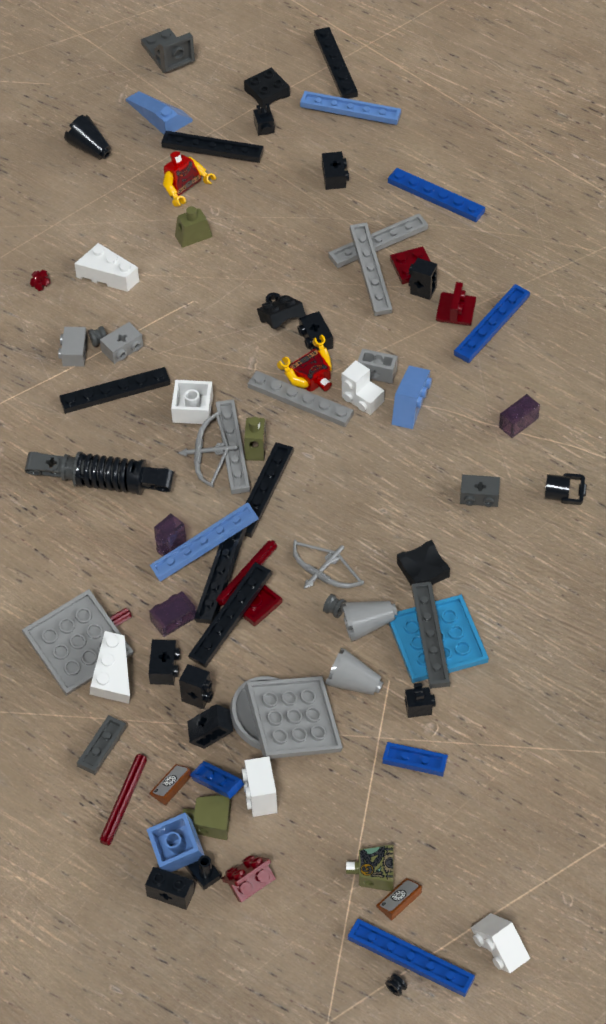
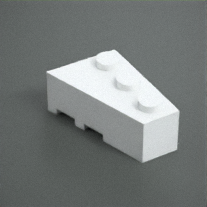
(107, 267)
(111, 670)

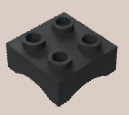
(266, 87)
(281, 310)
(423, 564)

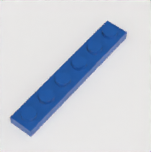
(436, 195)
(491, 323)
(411, 957)

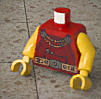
(181, 175)
(311, 369)

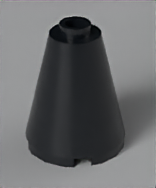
(87, 137)

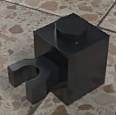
(263, 120)
(419, 701)

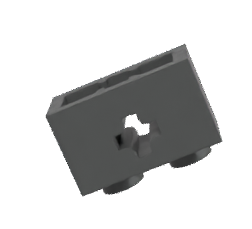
(480, 490)

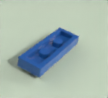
(415, 759)
(217, 779)

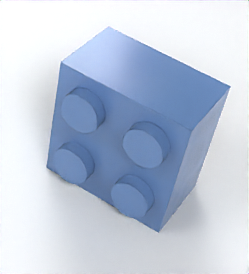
(175, 843)

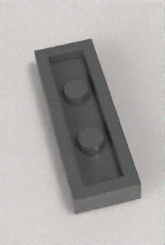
(101, 744)

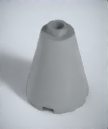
(367, 617)
(353, 675)

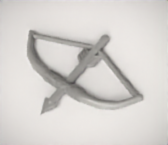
(219, 449)
(332, 558)

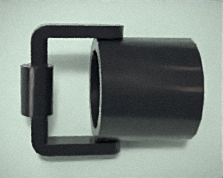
(558, 488)

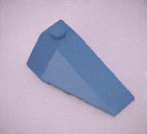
(158, 113)

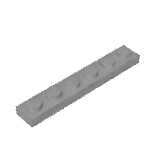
(381, 239)
(370, 269)
(300, 398)
(234, 458)

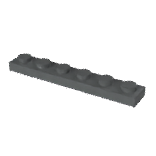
(430, 635)

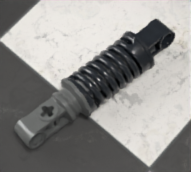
(101, 472)

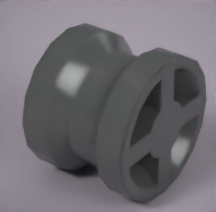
(96, 335)
(333, 606)

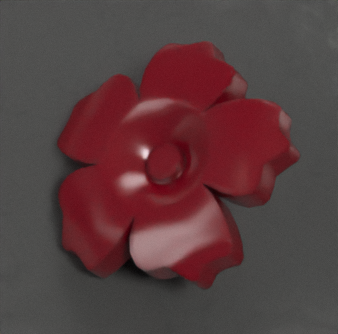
(39, 280)

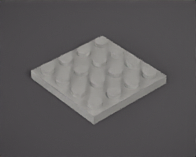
(71, 640)
(293, 717)

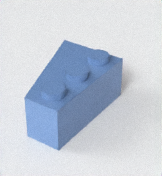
(410, 396)

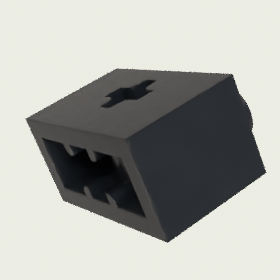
(334, 170)
(423, 278)
(314, 326)
(163, 662)
(195, 686)
(210, 726)
(169, 888)

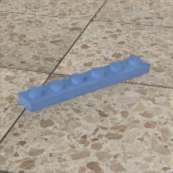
(350, 107)
(204, 542)

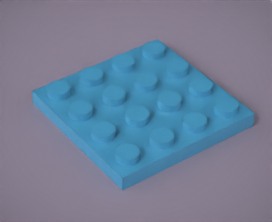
(459, 638)

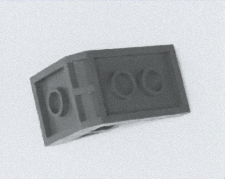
(168, 50)

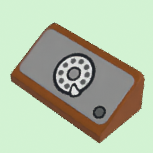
(171, 784)
(399, 898)

